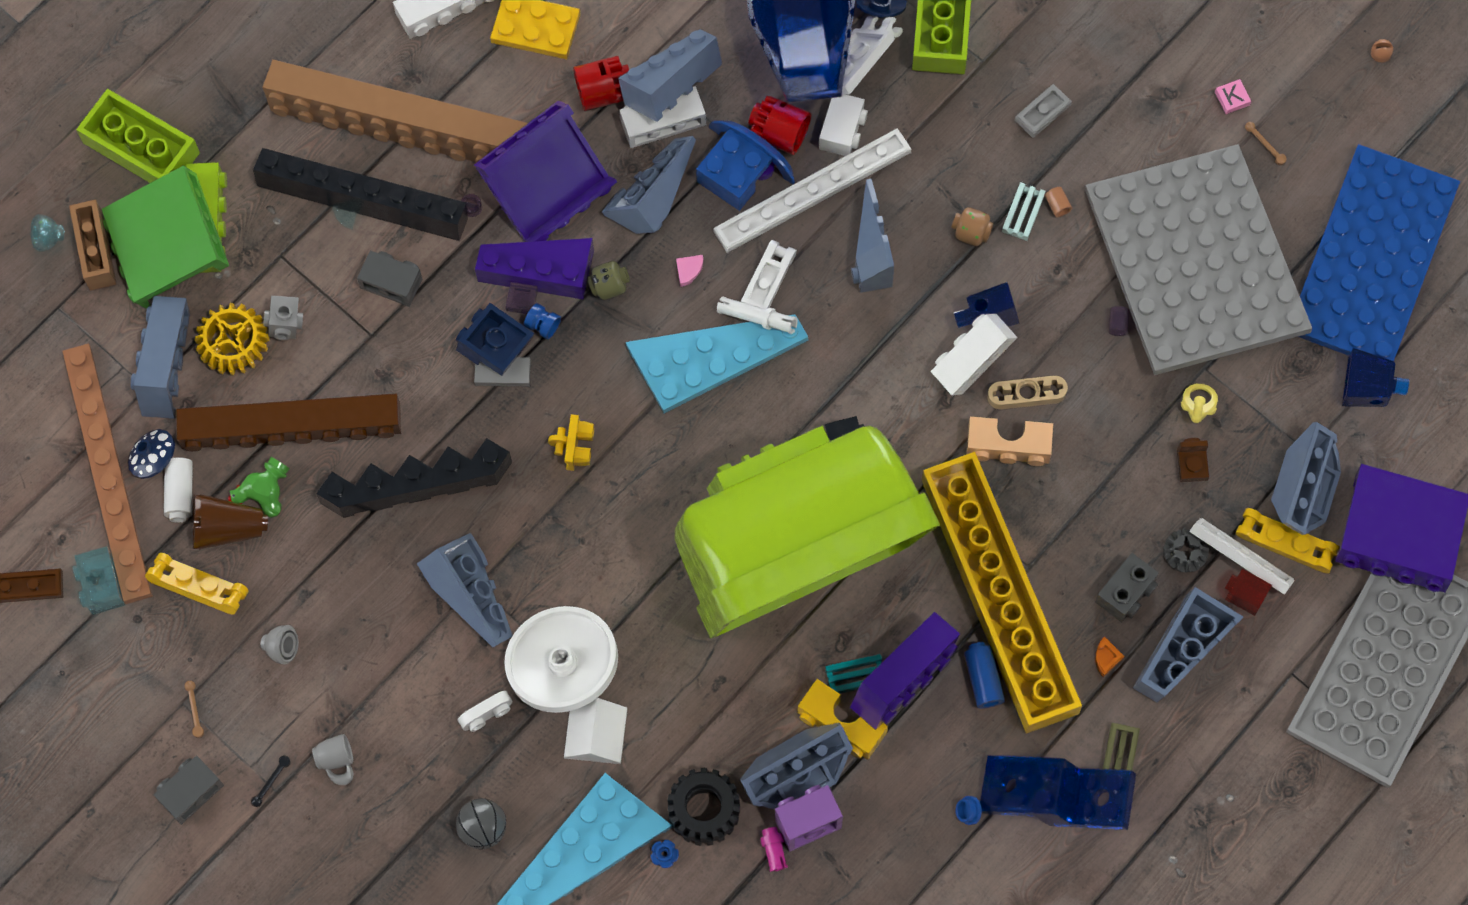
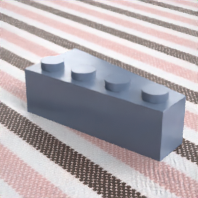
(161, 356)

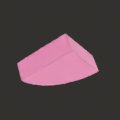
(689, 268)

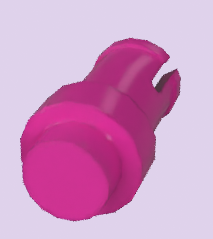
(773, 845)

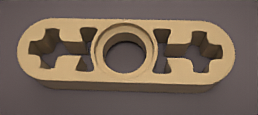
(1048, 396)

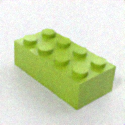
(941, 36)
(135, 138)

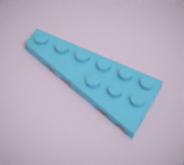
(697, 361)
(590, 841)

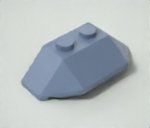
(1308, 480)
(797, 764)

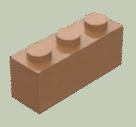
(92, 245)

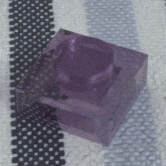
(521, 297)

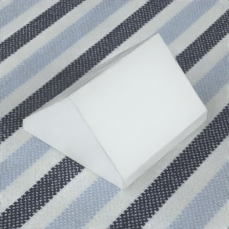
(596, 732)

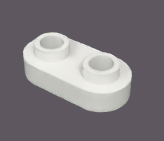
(494, 706)

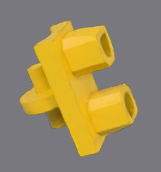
(577, 431)

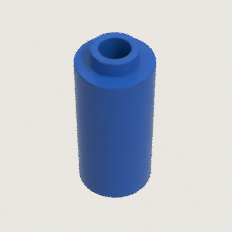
(984, 675)

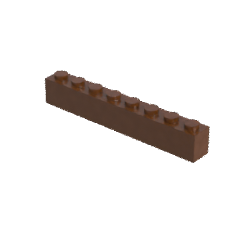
(288, 422)

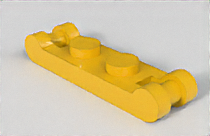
(1286, 541)
(196, 584)

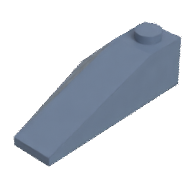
(652, 195)
(873, 258)
(462, 581)

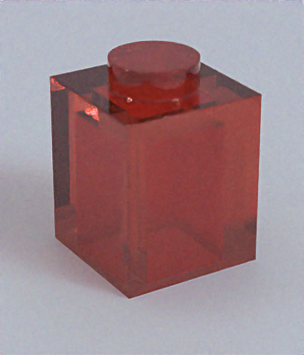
(1247, 591)

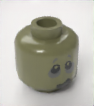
(608, 280)

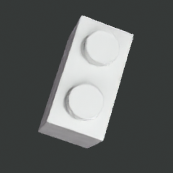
(842, 124)

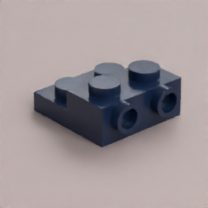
(493, 339)

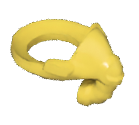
(1198, 409)

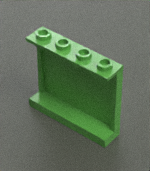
(163, 235)

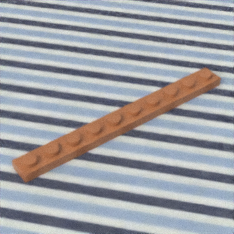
(107, 474)

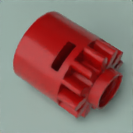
(599, 82)
(780, 124)

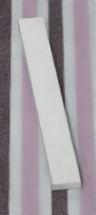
(812, 190)

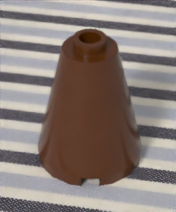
(224, 522)

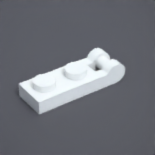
(768, 275)

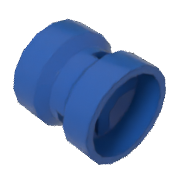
(542, 321)

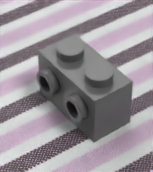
(1127, 588)

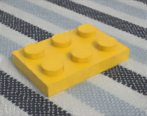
(536, 26)

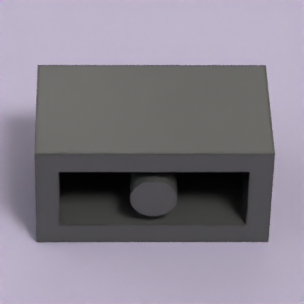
(390, 277)
(188, 789)

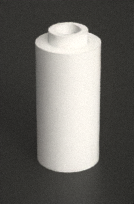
(178, 489)

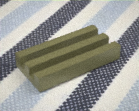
(1124, 729)

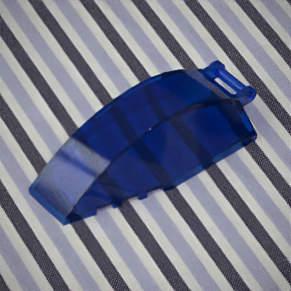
(805, 44)

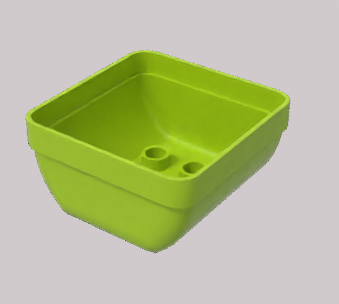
(797, 523)

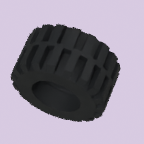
(699, 783)

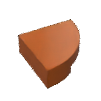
(1107, 656)

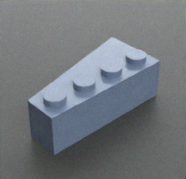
(670, 74)
(1187, 640)

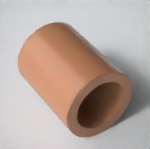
(1058, 201)

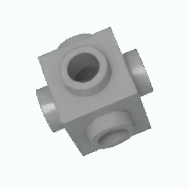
(283, 317)

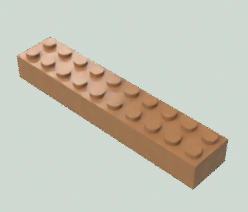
(385, 113)

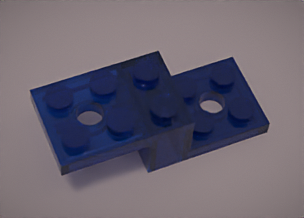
(1057, 792)

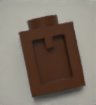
(1193, 460)

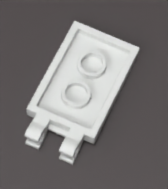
(866, 48)

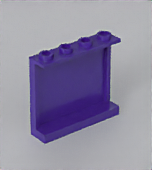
(545, 174)
(1403, 528)

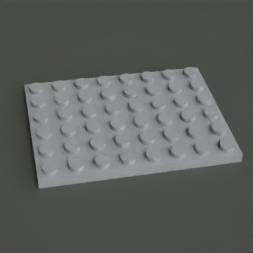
(1197, 259)

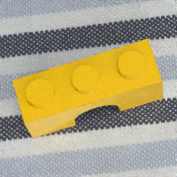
(818, 709)

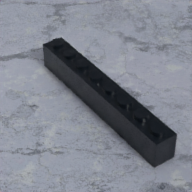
(360, 194)

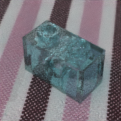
(107, 593)

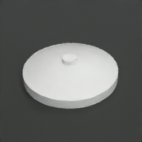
(561, 659)

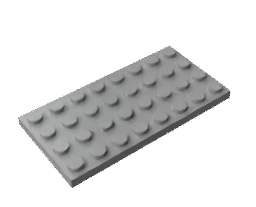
(1383, 674)

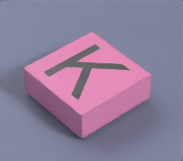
(1232, 96)

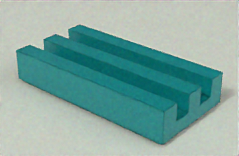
(830, 669)

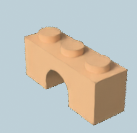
(1032, 447)

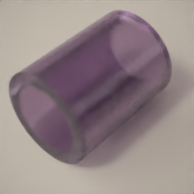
(1118, 321)

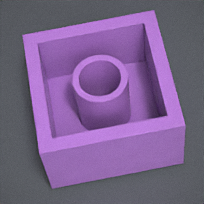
(808, 817)

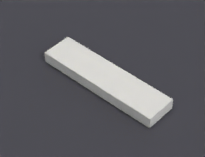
(1242, 555)

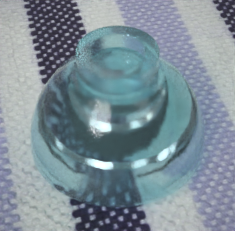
(45, 232)

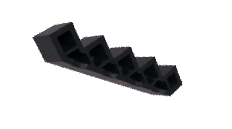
(415, 481)

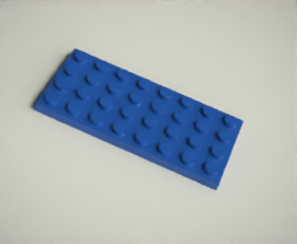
(1375, 253)

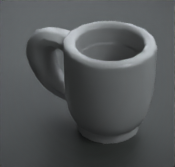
(334, 754)

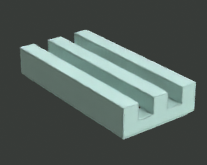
(1031, 192)

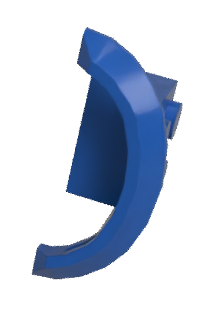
(738, 163)

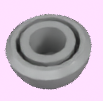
(281, 644)

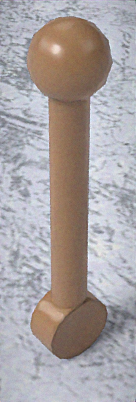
(1280, 159)
(197, 731)

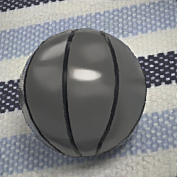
(481, 823)

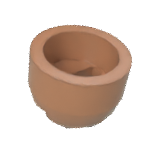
(1382, 54)

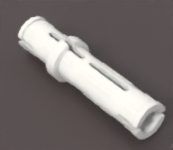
(766, 317)

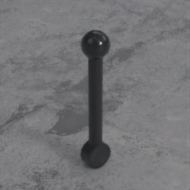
(284, 761)

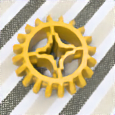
(247, 323)

